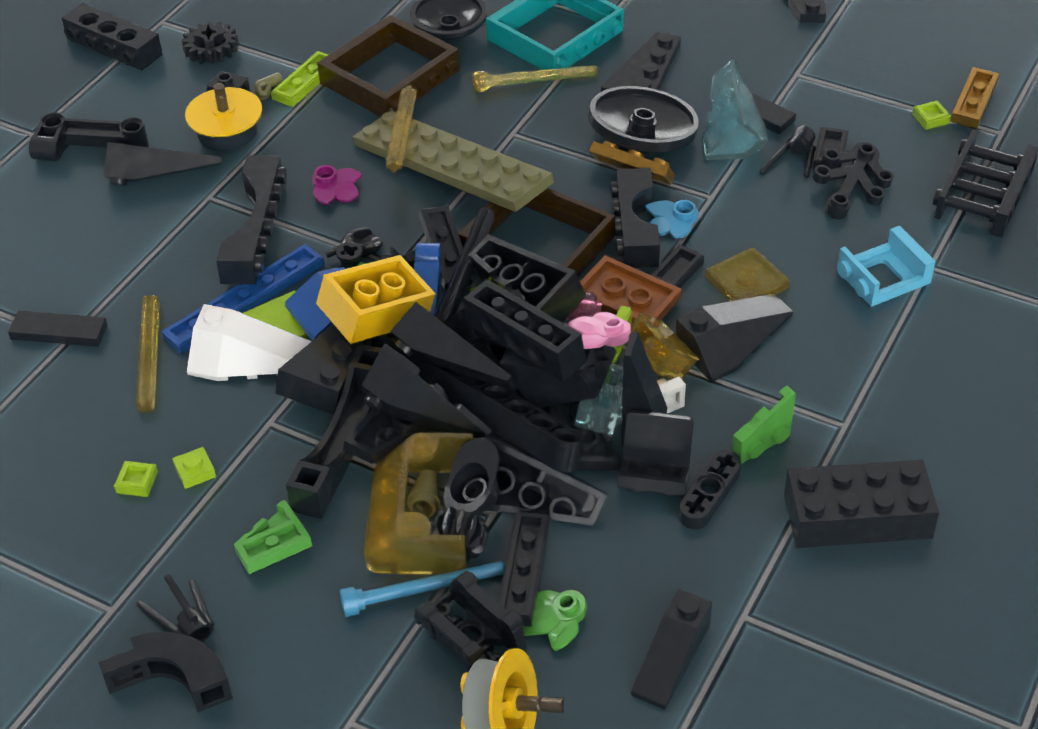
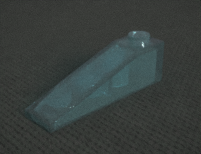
(734, 119)

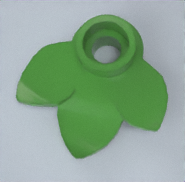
(555, 619)

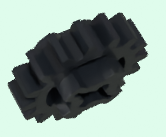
(210, 42)

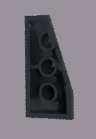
(401, 393)
(536, 488)

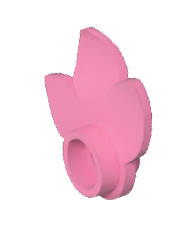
(601, 330)

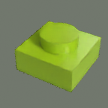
(194, 467)

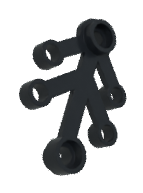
(864, 156)

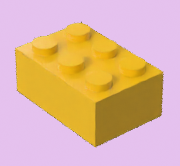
(372, 297)

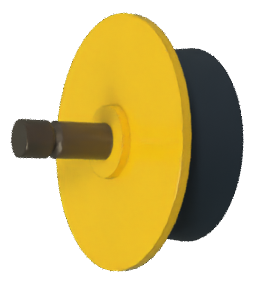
(224, 117)

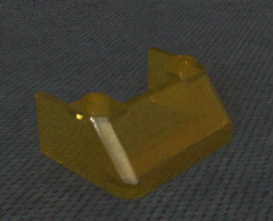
(400, 539)

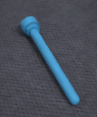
(355, 600)

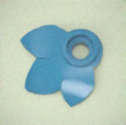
(673, 217)

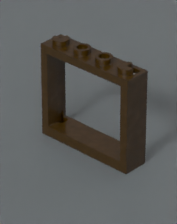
(336, 67)
(569, 211)

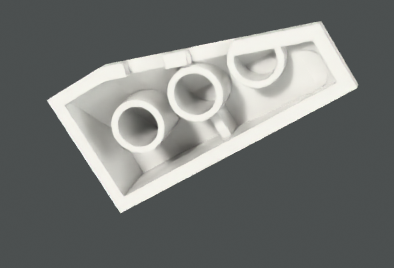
(238, 345)

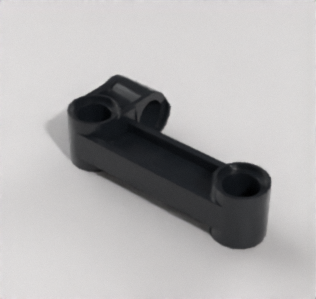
(58, 132)

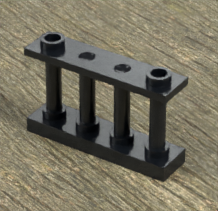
(1007, 198)

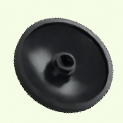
(643, 119)

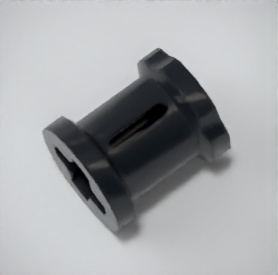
(353, 255)

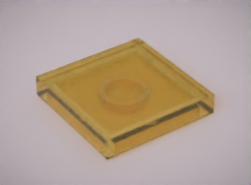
(747, 276)

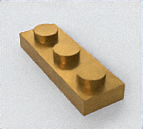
(975, 97)
(610, 154)

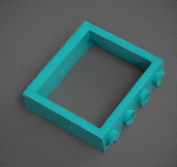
(503, 25)

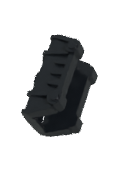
(484, 617)

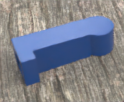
(429, 268)

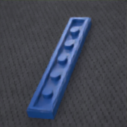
(244, 297)

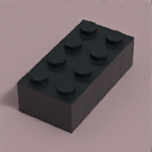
(860, 503)

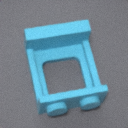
(901, 256)

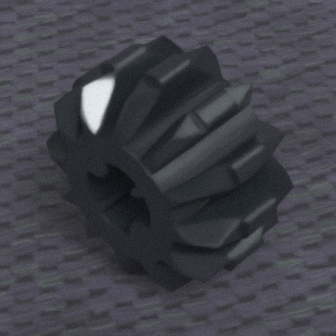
(461, 523)

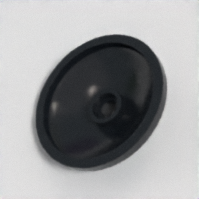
(448, 17)

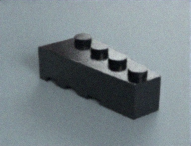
(540, 281)

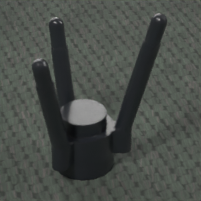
(799, 143)
(191, 621)

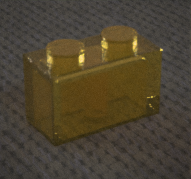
(664, 349)

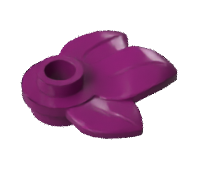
(335, 184)

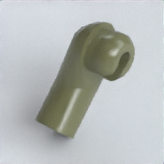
(265, 85)

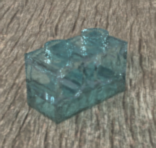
(605, 411)

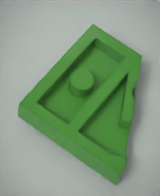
(272, 540)

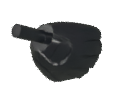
(369, 242)

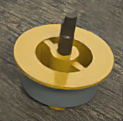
(504, 694)

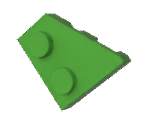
(765, 428)

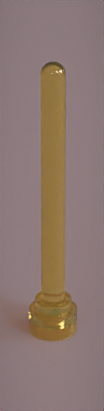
(484, 81)

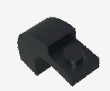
(170, 657)

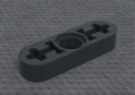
(709, 502)

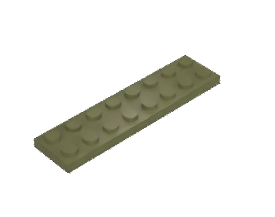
(459, 162)

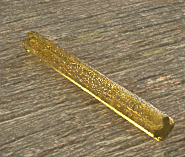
(401, 129)
(147, 354)

